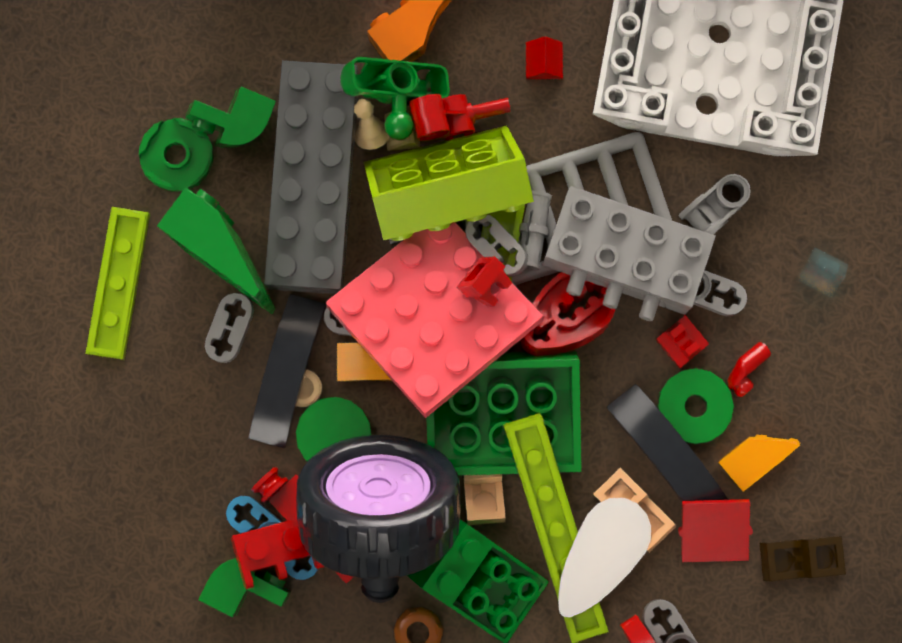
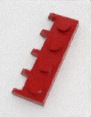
(268, 548)

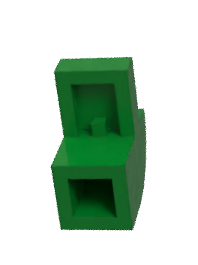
(242, 122)
(227, 593)

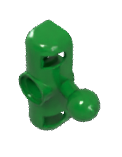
(377, 83)

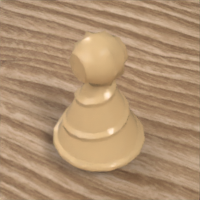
(371, 130)

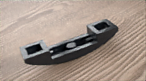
(286, 371)
(664, 447)

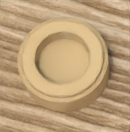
(310, 390)

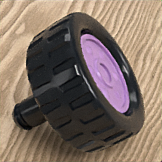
(378, 509)

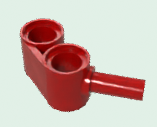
(450, 116)

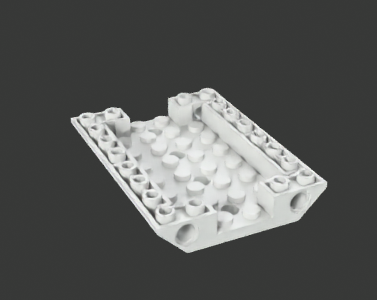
(764, 78)

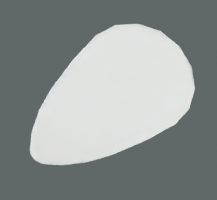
(603, 553)

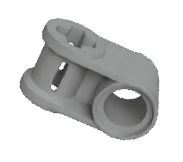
(711, 209)

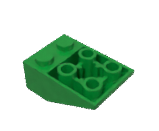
(483, 583)

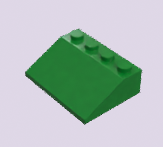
(207, 235)
(511, 388)

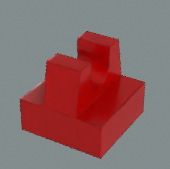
(480, 278)
(682, 341)

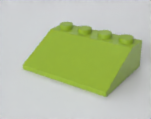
(448, 183)

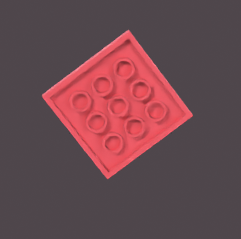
(422, 325)

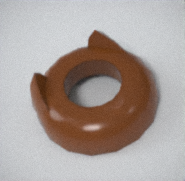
(422, 615)

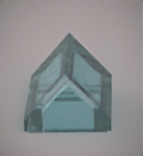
(823, 272)

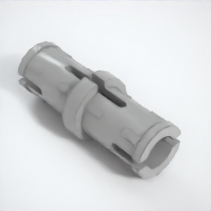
(534, 228)

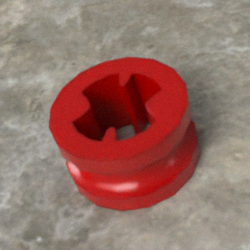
(269, 484)

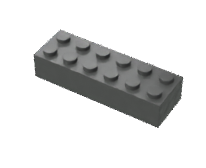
(311, 180)

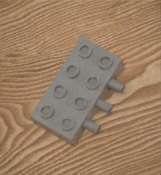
(628, 253)

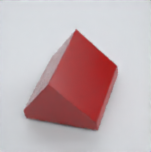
(544, 59)

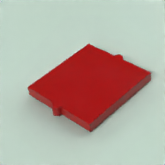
(715, 530)

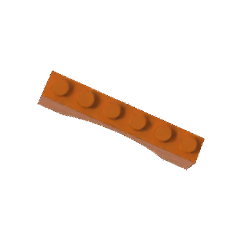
(407, 30)

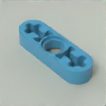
(257, 512)

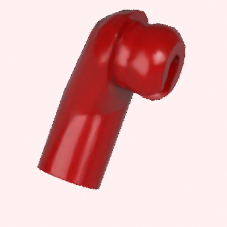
(744, 366)

